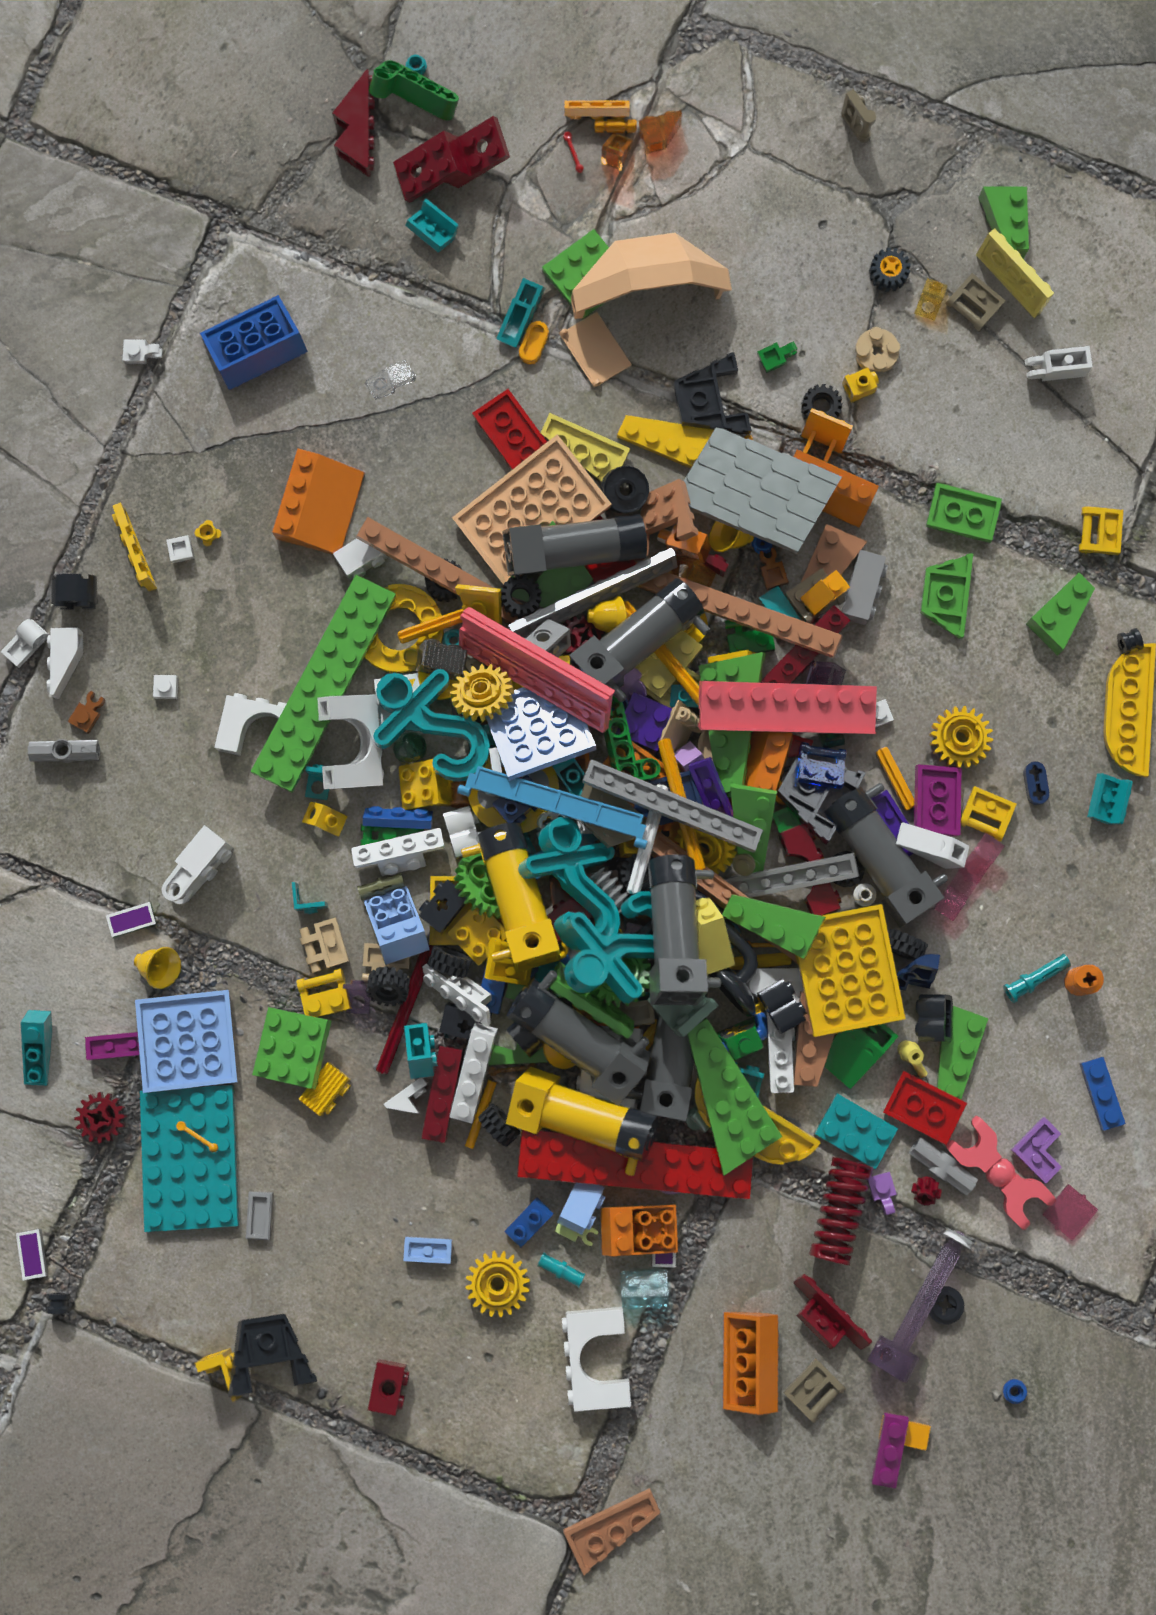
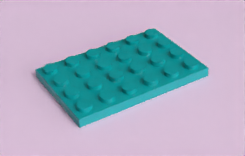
(181, 1177)

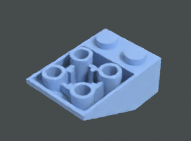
(396, 925)

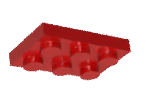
(925, 1107)

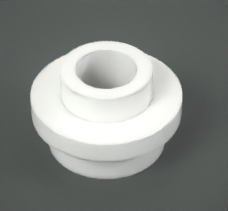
(858, 898)

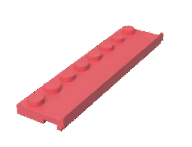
(536, 669)
(787, 707)

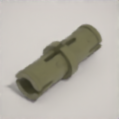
(381, 886)

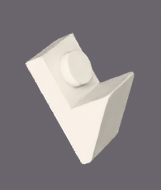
(402, 1100)

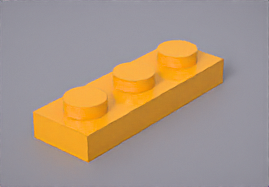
(597, 109)

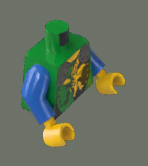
(747, 1035)

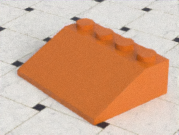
(318, 502)

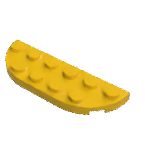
(1130, 709)
(792, 1146)

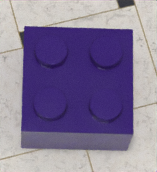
(646, 722)

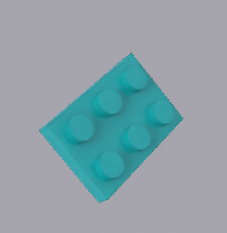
(856, 1131)

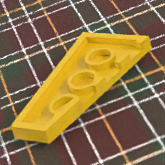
(665, 439)
(131, 541)

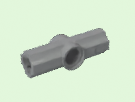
(50, 750)
(943, 1166)

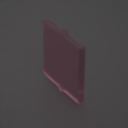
(1070, 1212)

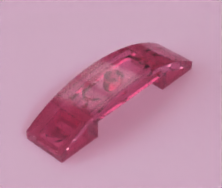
(968, 877)

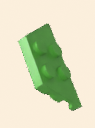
(947, 594)

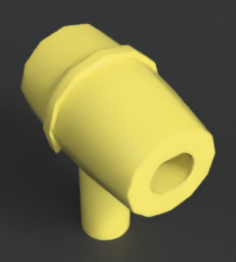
(911, 1053)

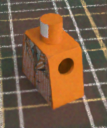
(694, 547)

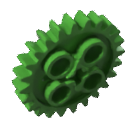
(476, 885)

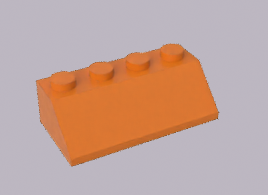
(851, 496)
(767, 759)
(750, 1362)

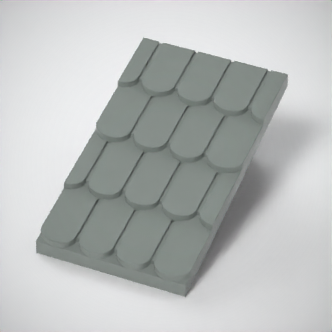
(758, 489)

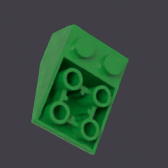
(857, 1051)

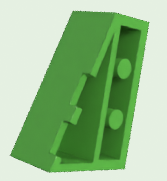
(1008, 213)
(1060, 615)

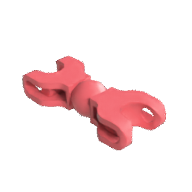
(1000, 1173)

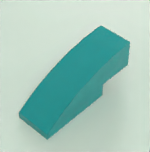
(520, 312)

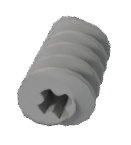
(603, 881)

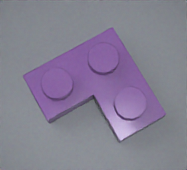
(1032, 1148)

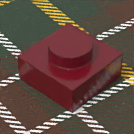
(717, 564)

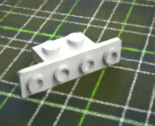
(398, 853)
(462, 992)
(780, 1059)

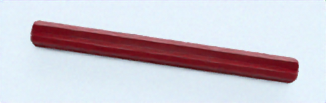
(403, 1014)

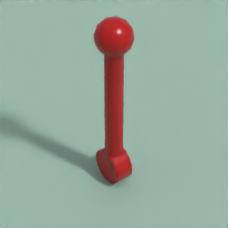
(568, 137)

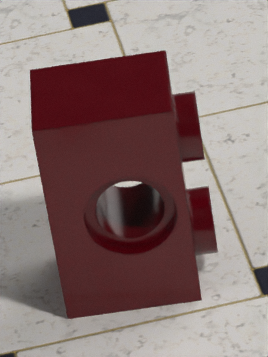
(379, 1399)

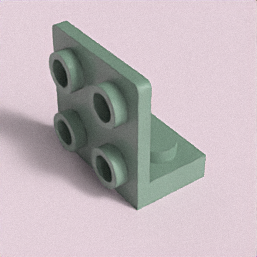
(685, 1017)

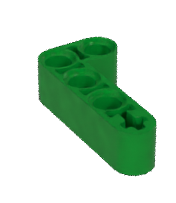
(413, 87)
(623, 741)

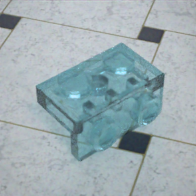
(644, 1289)

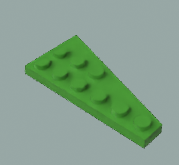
(727, 746)
(733, 1109)

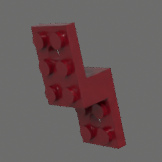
(451, 159)

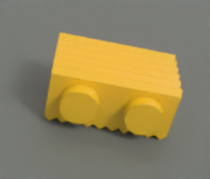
(329, 1086)

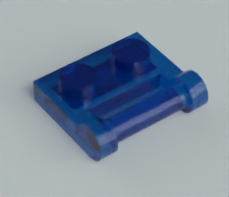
(821, 772)

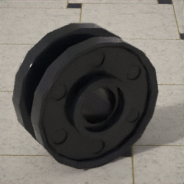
(637, 485)

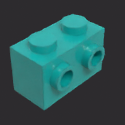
(419, 1050)

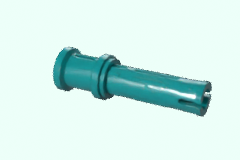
(1027, 983)

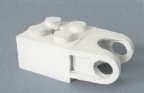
(196, 865)

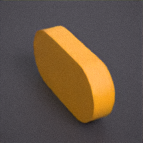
(533, 342)

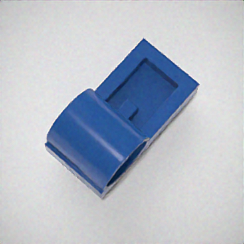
(529, 1222)

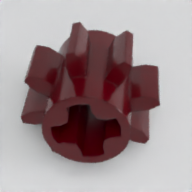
(926, 1191)

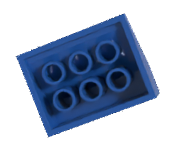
(254, 342)

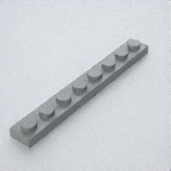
(599, 592)
(672, 806)

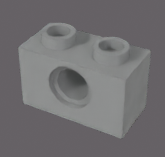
(551, 637)

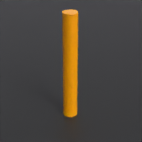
(484, 1103)

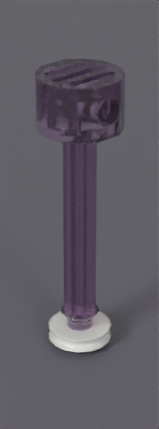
(895, 1355)

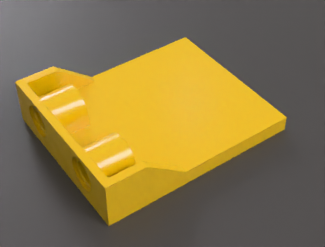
(851, 973)

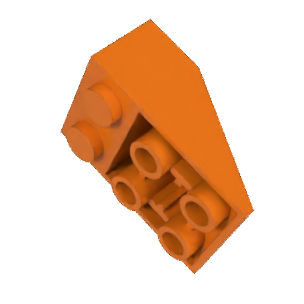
(639, 1230)

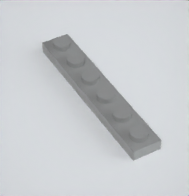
(796, 876)

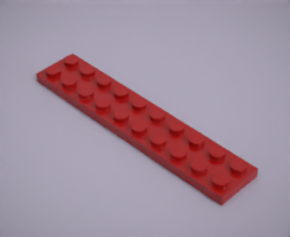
(516, 440)
(665, 1168)

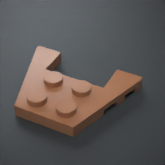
(668, 507)

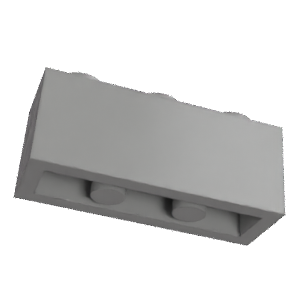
(864, 587)

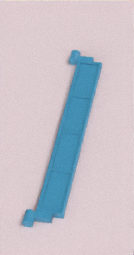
(557, 802)

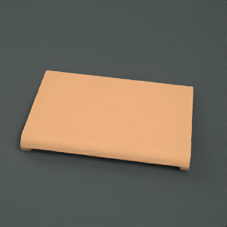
(595, 349)

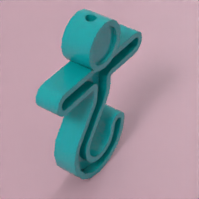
(412, 713)
(567, 862)
(602, 955)

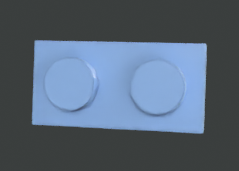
(427, 1250)

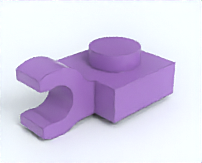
(882, 1188)

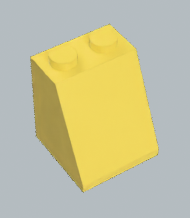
(712, 937)

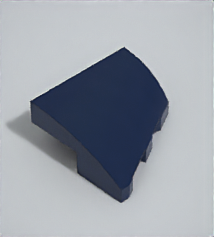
(919, 972)

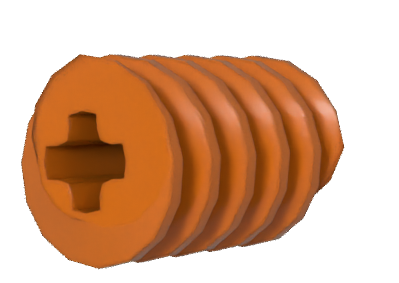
(1093, 980)

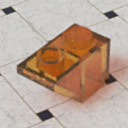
(659, 130)

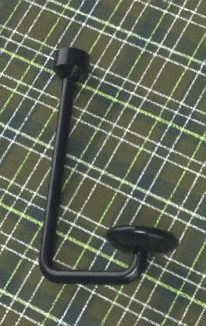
(732, 983)

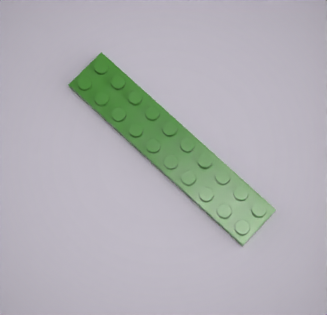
(326, 675)

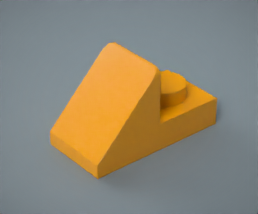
(825, 592)

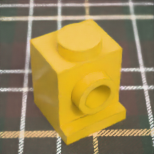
(857, 390)

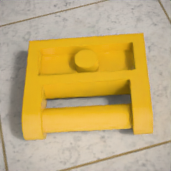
(1108, 534)
(990, 807)
(504, 969)
(325, 1002)

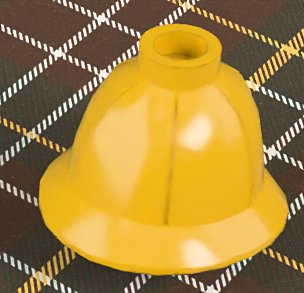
(725, 537)
(607, 614)
(159, 966)

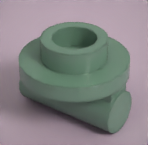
(695, 1121)

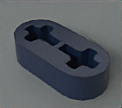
(1030, 783)

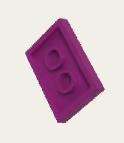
(938, 799)

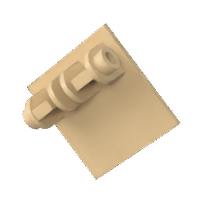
(680, 725)

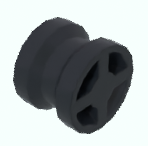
(1130, 641)
(58, 1303)

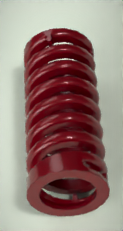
(842, 1222)

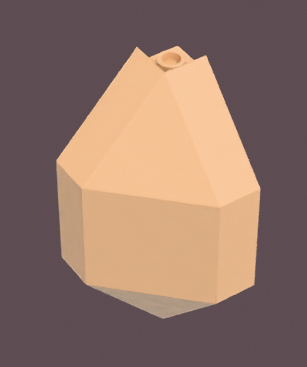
(646, 265)

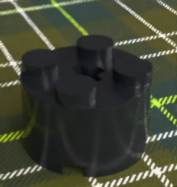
(73, 590)

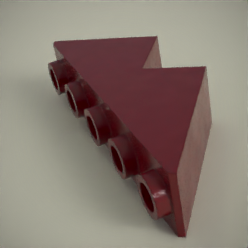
(355, 118)
(800, 658)

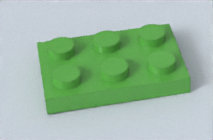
(963, 512)

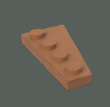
(834, 552)
(809, 1052)
(610, 1528)

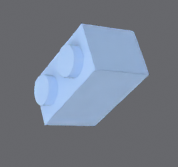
(580, 1207)

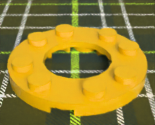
(405, 660)

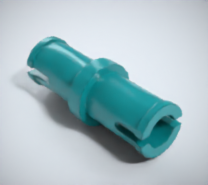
(561, 1270)

